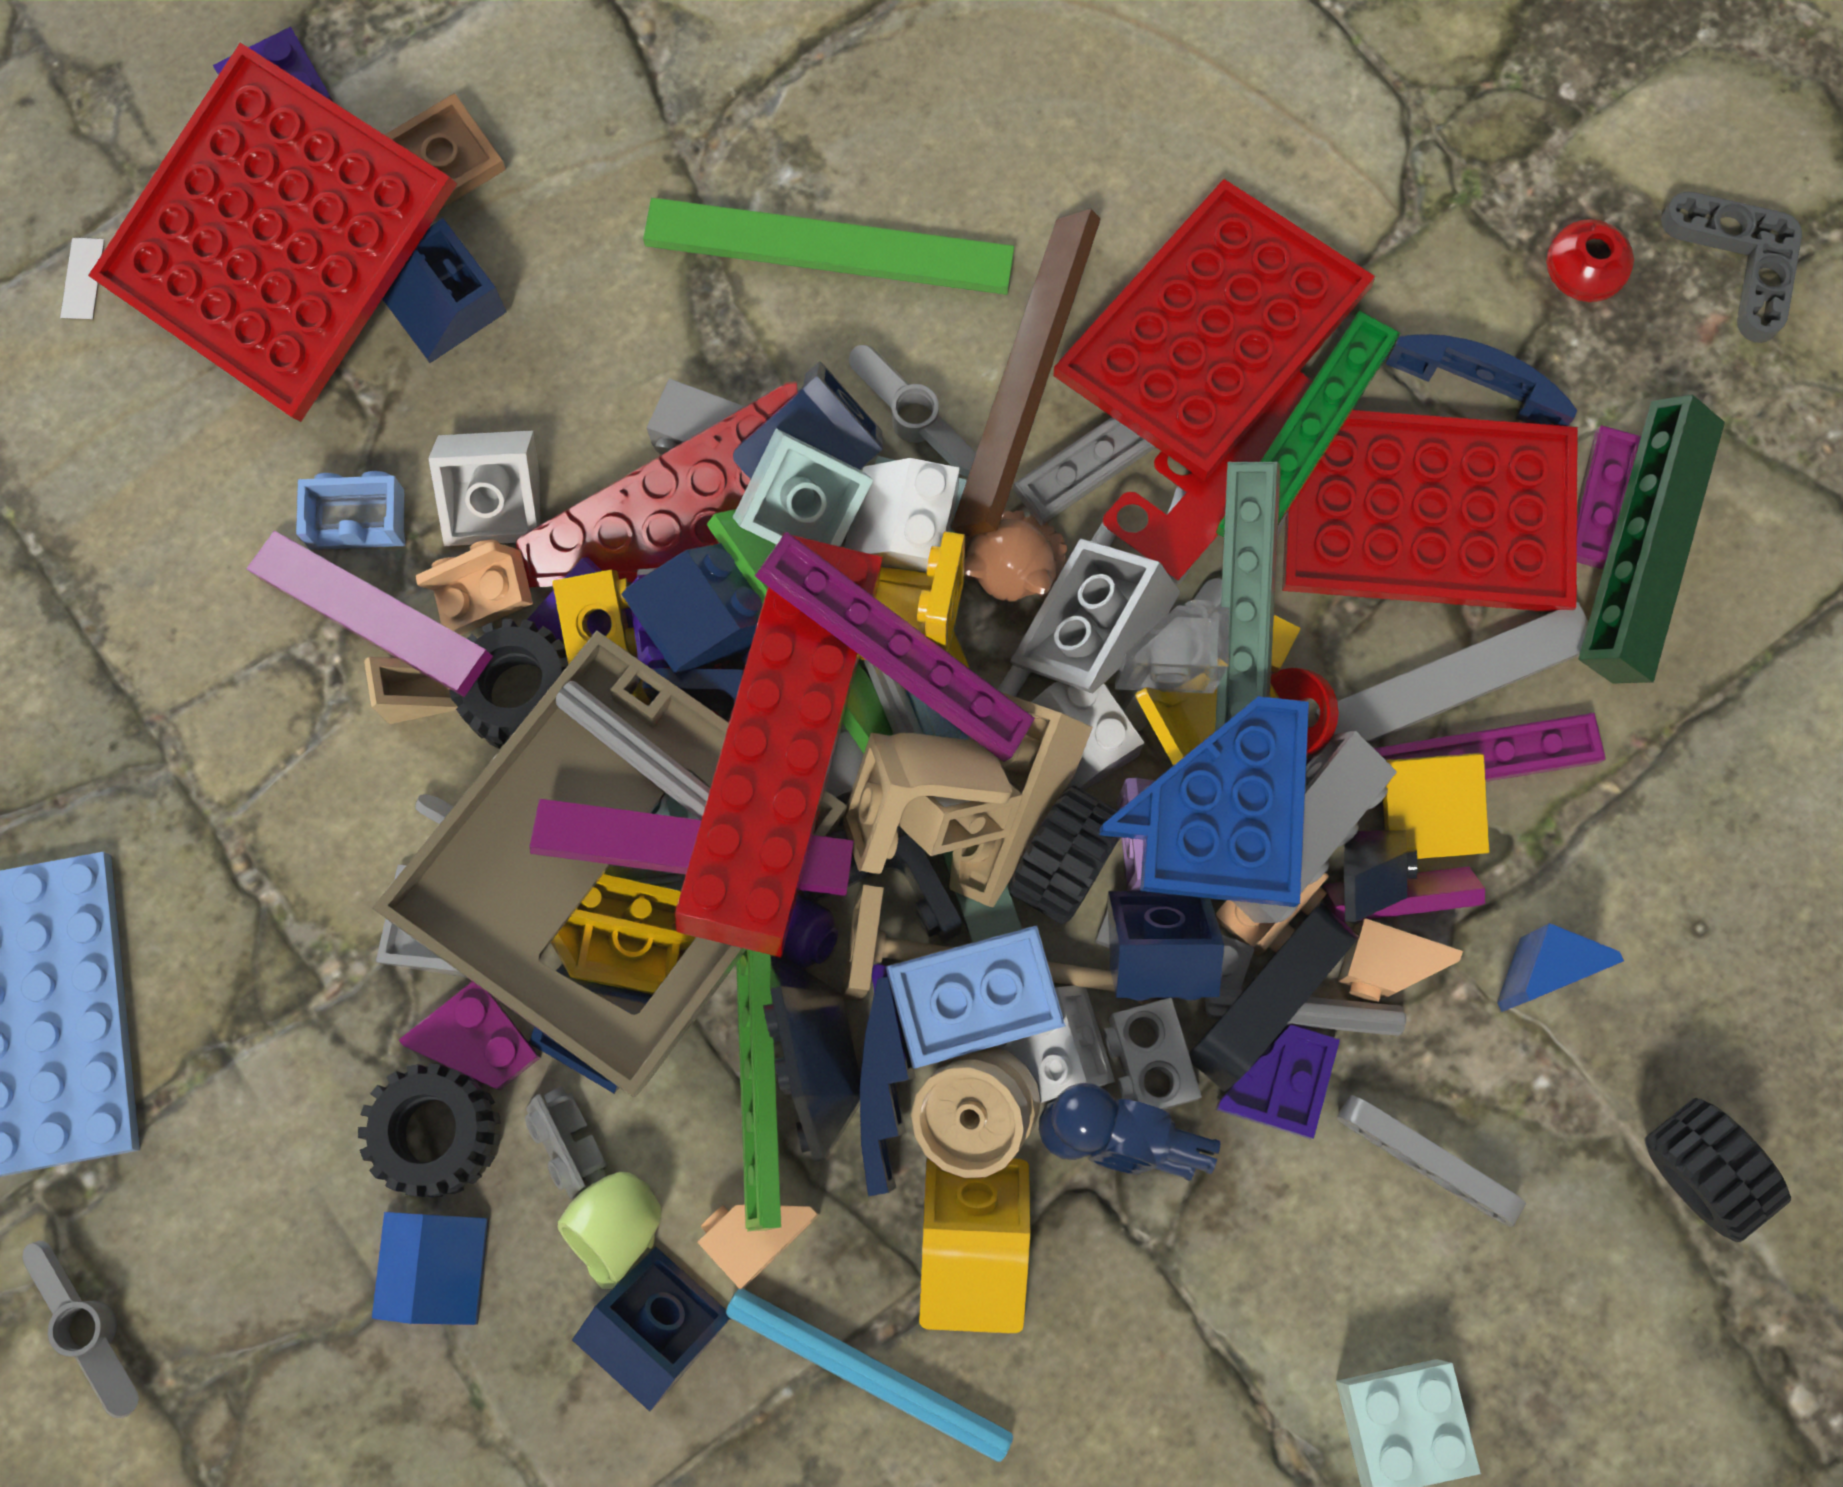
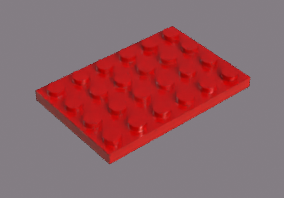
(1213, 328)
(1439, 513)

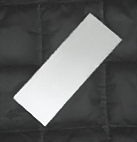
(79, 287)

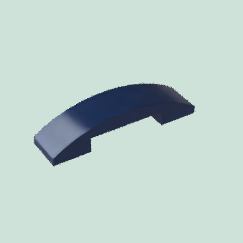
(1488, 367)

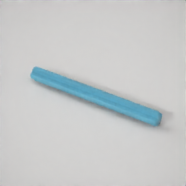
(870, 1375)

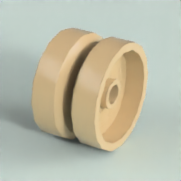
(976, 1112)

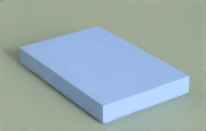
(975, 996)

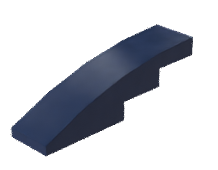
(883, 1064)

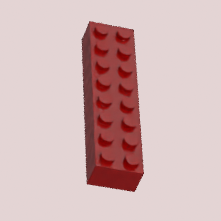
(772, 772)

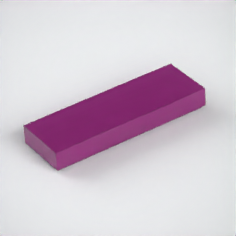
(1603, 493)
(1427, 893)

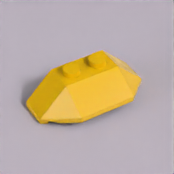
(623, 935)

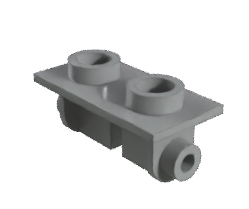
(553, 1126)

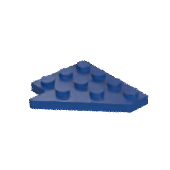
(1228, 811)

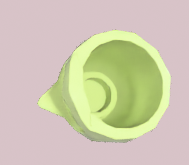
(611, 1225)

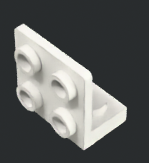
(1067, 1053)

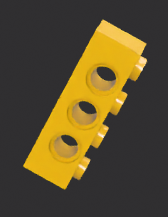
(584, 594)

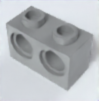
(1166, 1055)

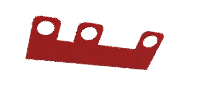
(1192, 523)

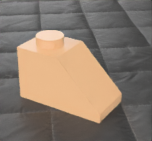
(1391, 960)
(746, 1253)

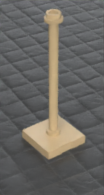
(870, 945)

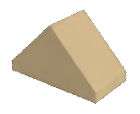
(403, 692)

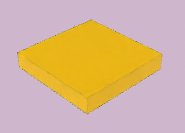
(1439, 804)

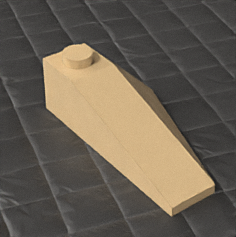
(1040, 772)

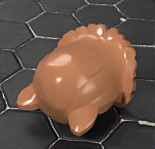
(1016, 558)

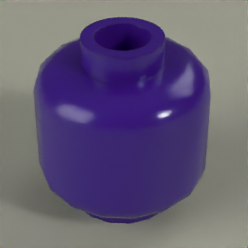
(810, 934)

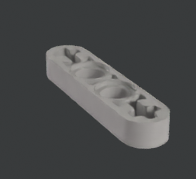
(1431, 1160)

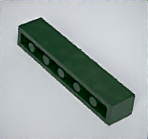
(1652, 540)

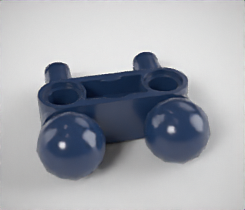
(1121, 1134)

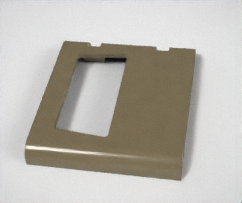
(496, 907)

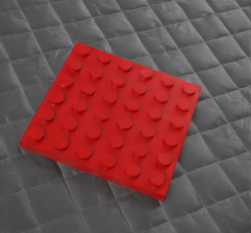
(272, 231)

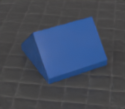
(1550, 961)
(430, 1269)

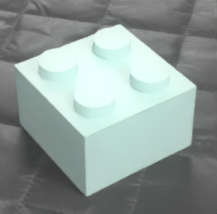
(801, 493)
(1408, 1426)

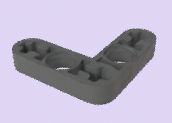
(1761, 252)

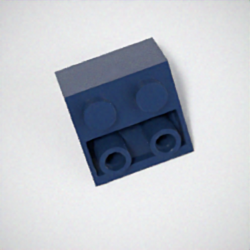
(442, 294)

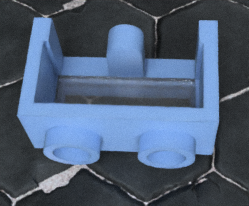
(350, 511)

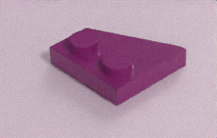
(474, 1038)

